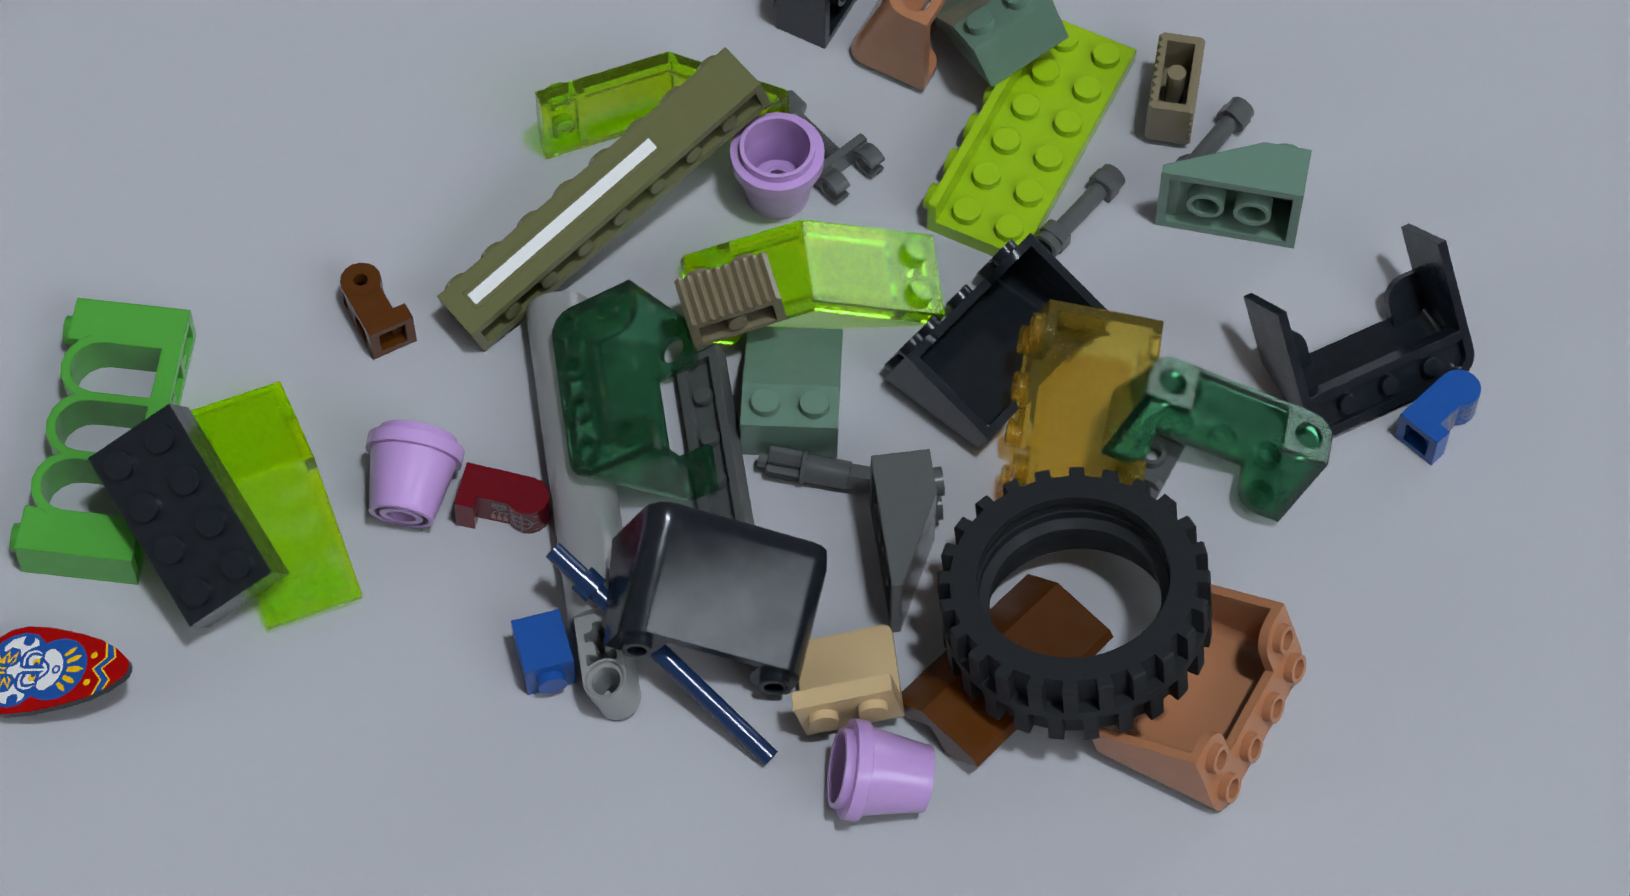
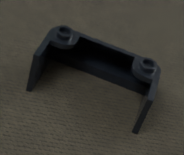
(1383, 362)

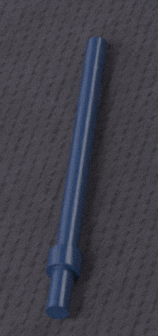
(591, 586)

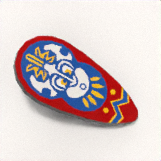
(55, 670)

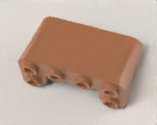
(898, 40)
(1222, 719)

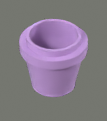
(777, 163)
(410, 471)
(878, 772)

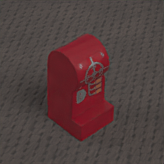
(501, 498)

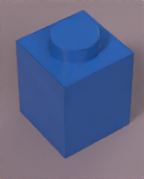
(543, 652)

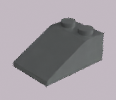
(903, 513)

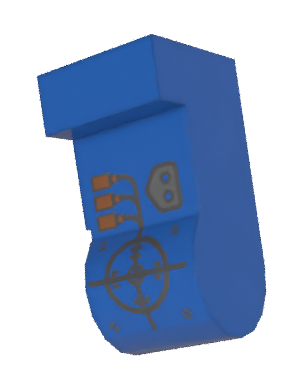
(1429, 419)

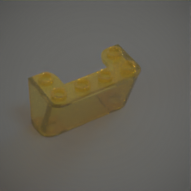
(1066, 387)

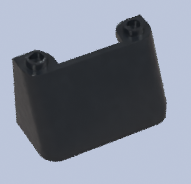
(714, 590)

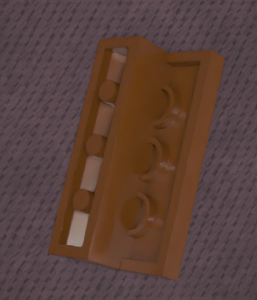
(1032, 615)

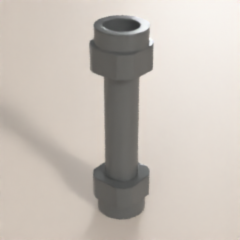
(1231, 119)
(1103, 185)

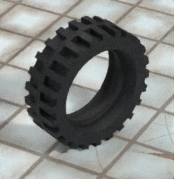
(1064, 516)

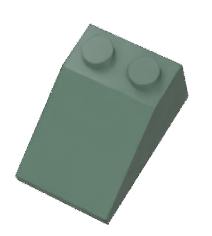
(1001, 34)
(1237, 193)
(791, 390)

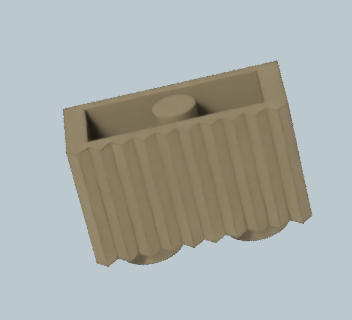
(1174, 88)
(730, 299)

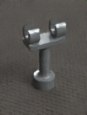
(858, 150)

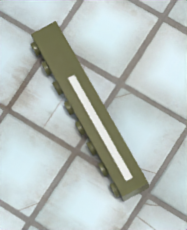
(604, 197)

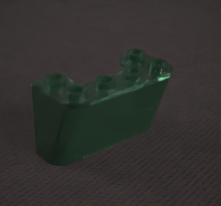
(611, 395)
(1271, 439)

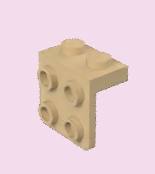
(848, 679)

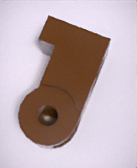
(375, 319)

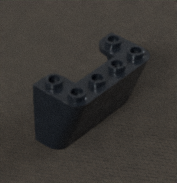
(968, 361)

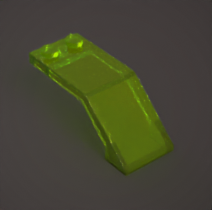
(607, 102)
(840, 270)
(283, 487)

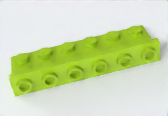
(1026, 142)

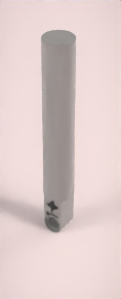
(584, 520)

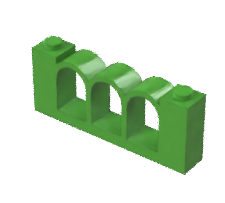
(99, 337)

